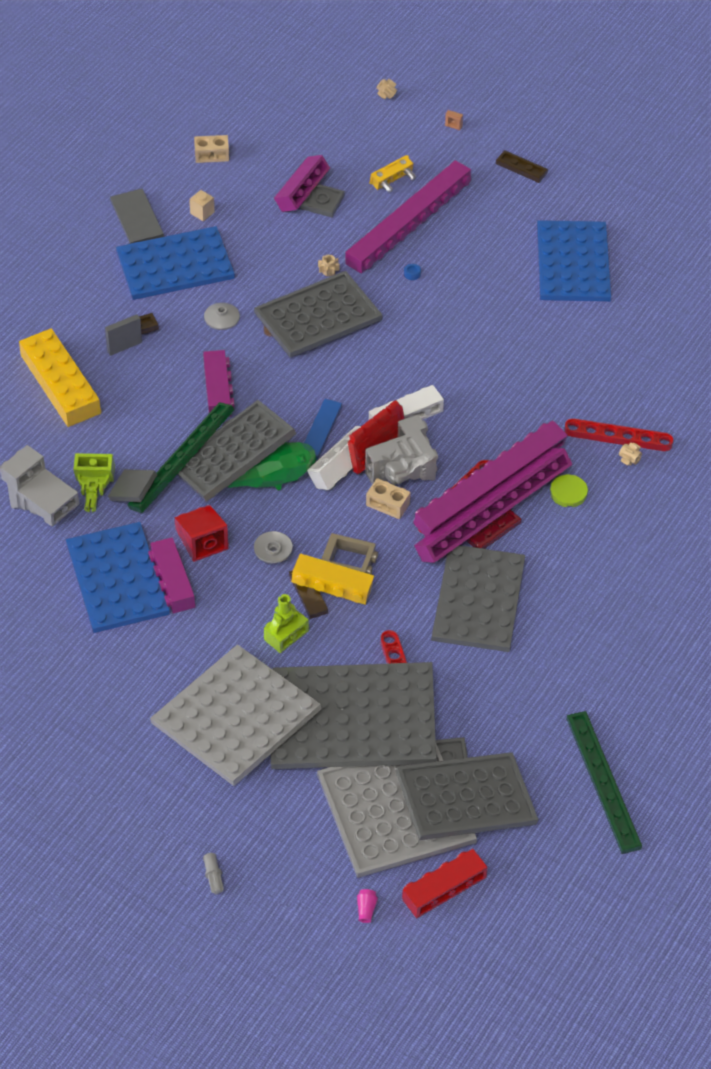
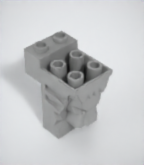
(404, 456)
(36, 488)

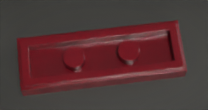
(495, 530)

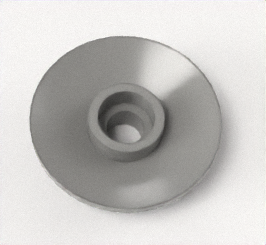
(221, 316)
(273, 547)

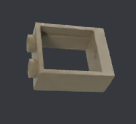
(353, 545)

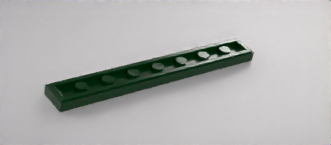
(184, 454)
(604, 782)

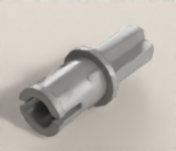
(213, 873)

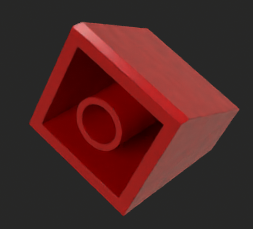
(202, 532)

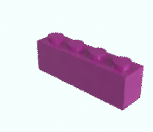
(301, 183)
(217, 378)
(172, 575)

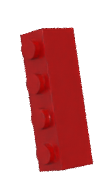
(444, 883)

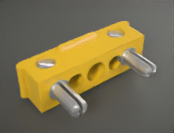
(392, 172)

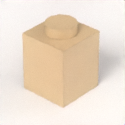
(202, 205)

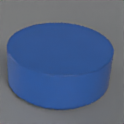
(412, 271)

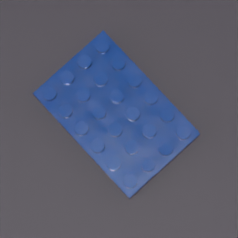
(573, 261)
(175, 262)
(116, 577)

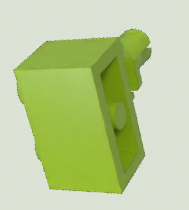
(93, 475)
(286, 625)

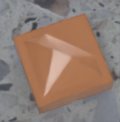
(454, 120)

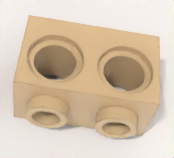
(211, 148)
(388, 498)

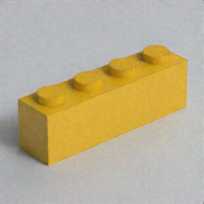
(332, 579)

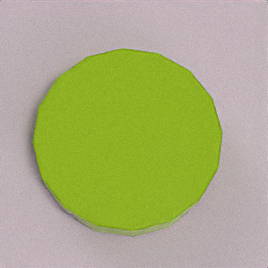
(568, 490)

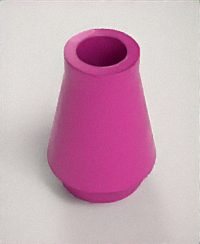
(366, 904)

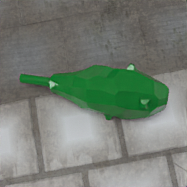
(280, 467)

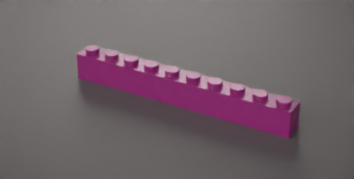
(407, 217)
(489, 477)
(493, 505)

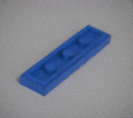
(323, 425)

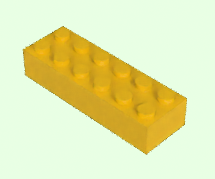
(60, 377)

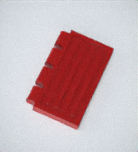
(375, 431)

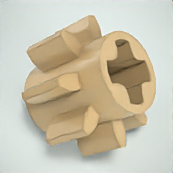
(386, 88)
(328, 265)
(630, 454)

